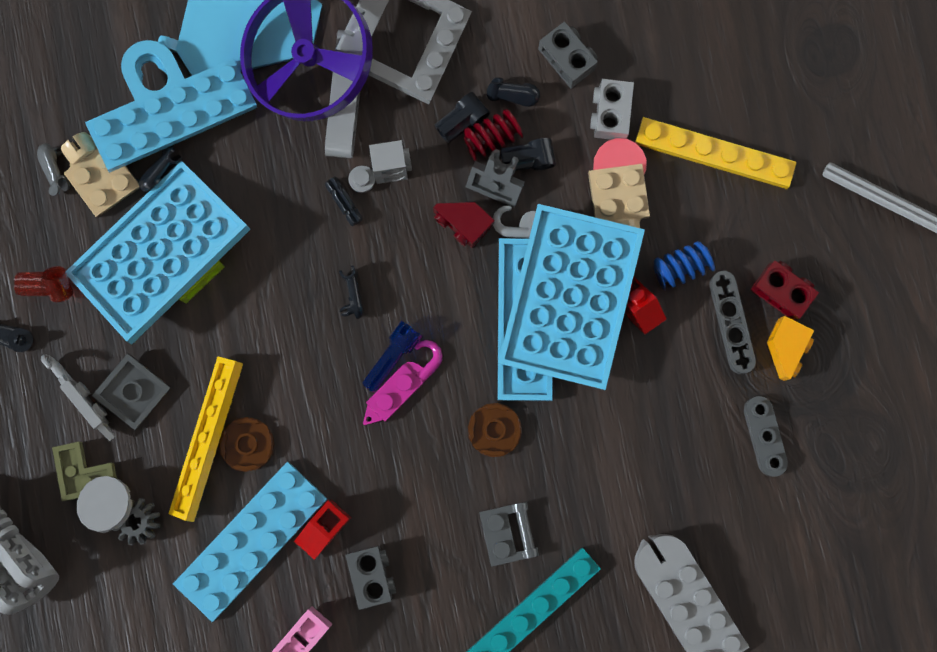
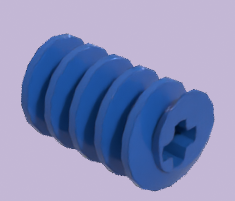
(682, 264)

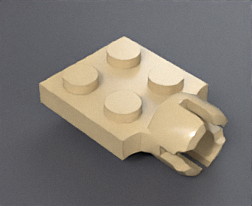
(91, 178)
(619, 194)

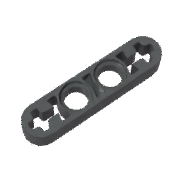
(727, 323)

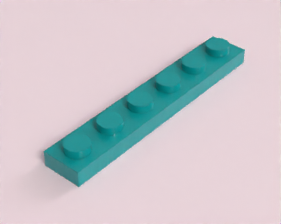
(538, 604)

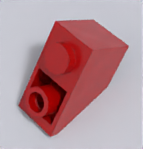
(643, 308)
(322, 529)

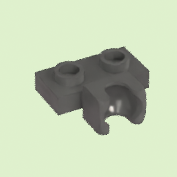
(496, 180)

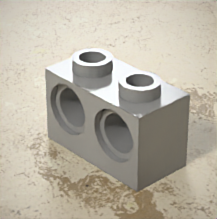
(619, 111)
(390, 161)

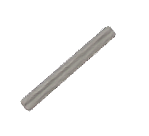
(881, 196)

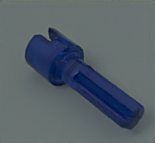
(402, 341)

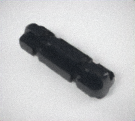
(343, 201)

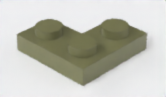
(73, 471)

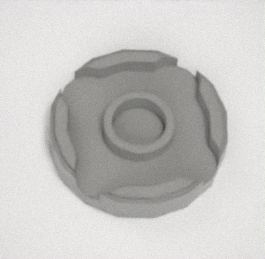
(104, 504)

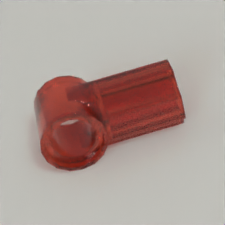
(50, 283)

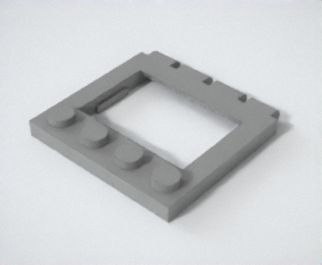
(435, 55)

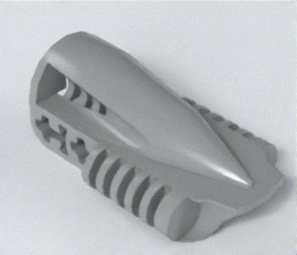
(21, 565)

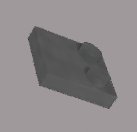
(131, 391)

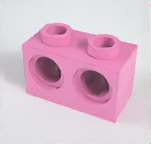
(304, 633)

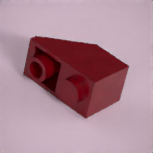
(465, 219)

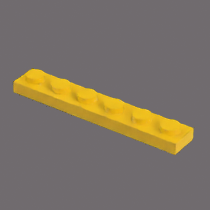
(715, 153)
(205, 439)

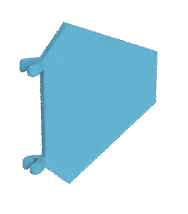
(215, 31)

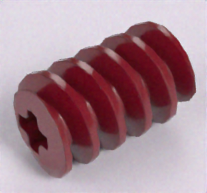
(492, 133)

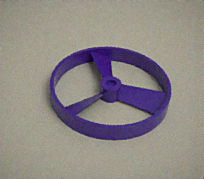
(308, 54)

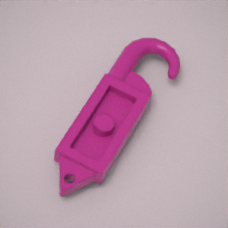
(402, 385)

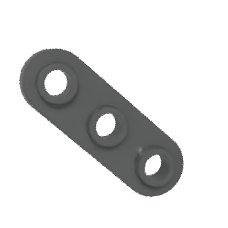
(765, 450)

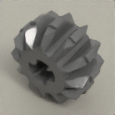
(144, 530)

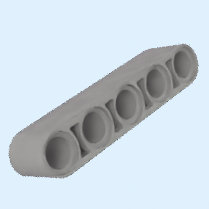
(342, 125)

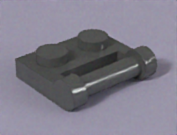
(499, 534)

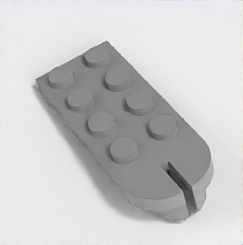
(686, 597)

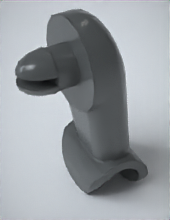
(47, 158)

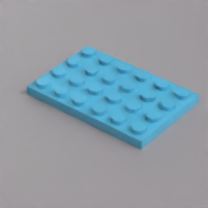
(156, 252)
(571, 296)

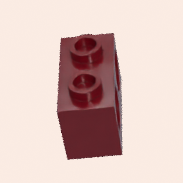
(780, 296)

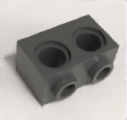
(562, 57)
(362, 578)

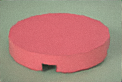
(619, 153)

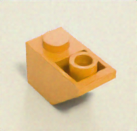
(787, 346)

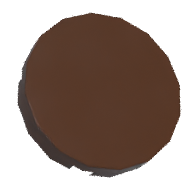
(494, 430)
(246, 444)

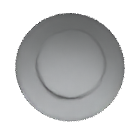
(361, 179)

